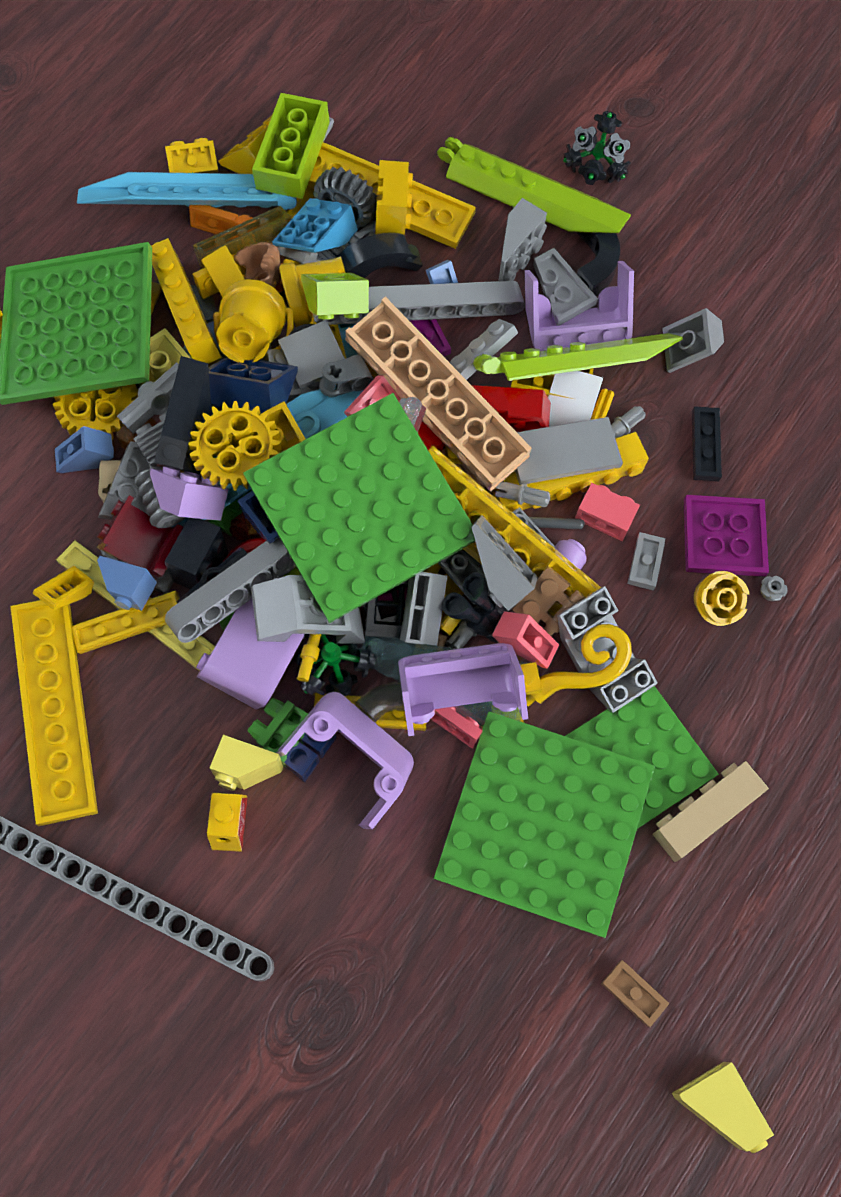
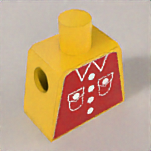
(227, 821)

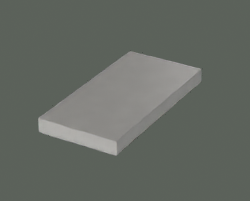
(569, 451)

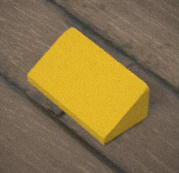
(222, 269)

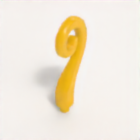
(573, 680)

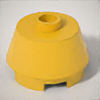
(721, 598)

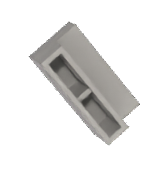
(423, 608)

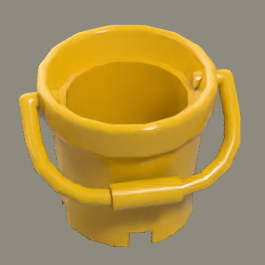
(291, 279)
(250, 320)

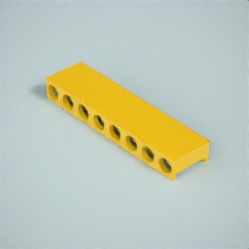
(523, 540)

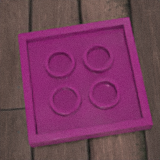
(725, 535)

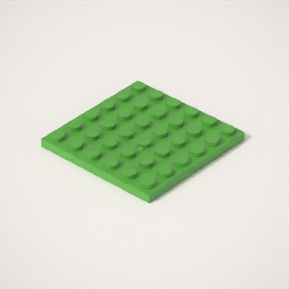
(76, 324)
(361, 507)
(545, 824)

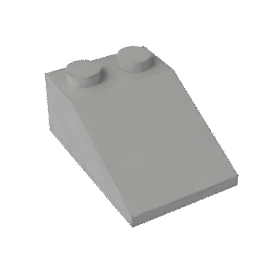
(504, 570)

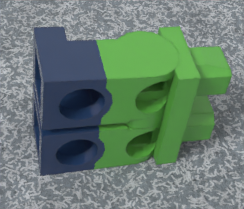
(285, 720)

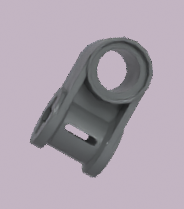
(347, 375)

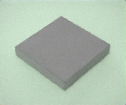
(310, 352)

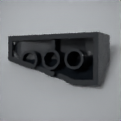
(186, 405)

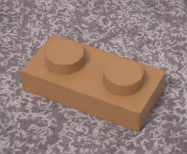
(635, 993)

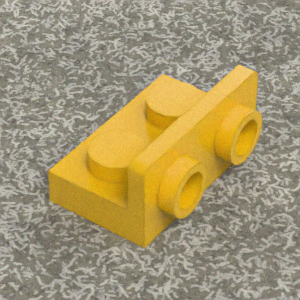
(192, 157)

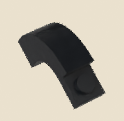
(379, 252)
(601, 270)

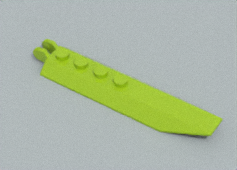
(511, 183)
(574, 358)

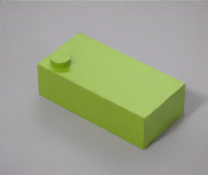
(291, 145)

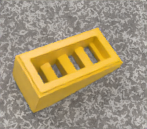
(73, 576)

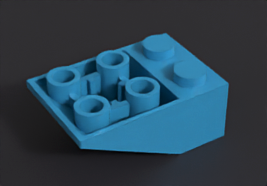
(318, 227)

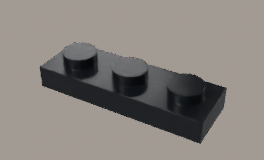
(706, 444)

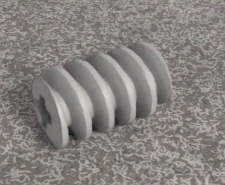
(159, 517)

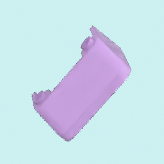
(606, 323)
(461, 679)
(338, 714)

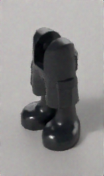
(480, 620)

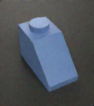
(83, 450)
(126, 583)

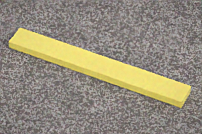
(87, 562)

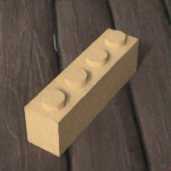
(710, 811)

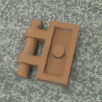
(547, 591)

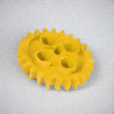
(70, 405)
(223, 425)

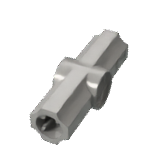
(151, 401)

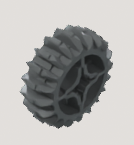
(347, 188)

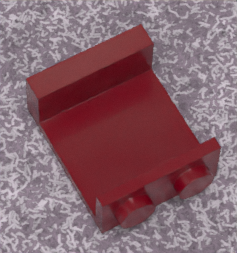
(135, 540)

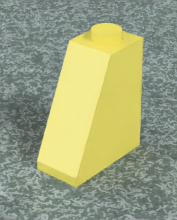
(727, 1107)

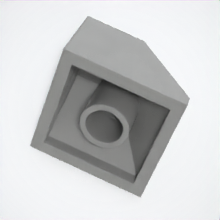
(701, 338)

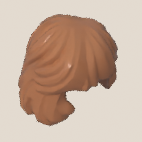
(260, 262)

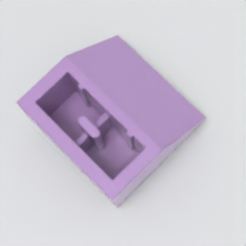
(188, 494)

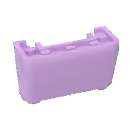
(244, 665)

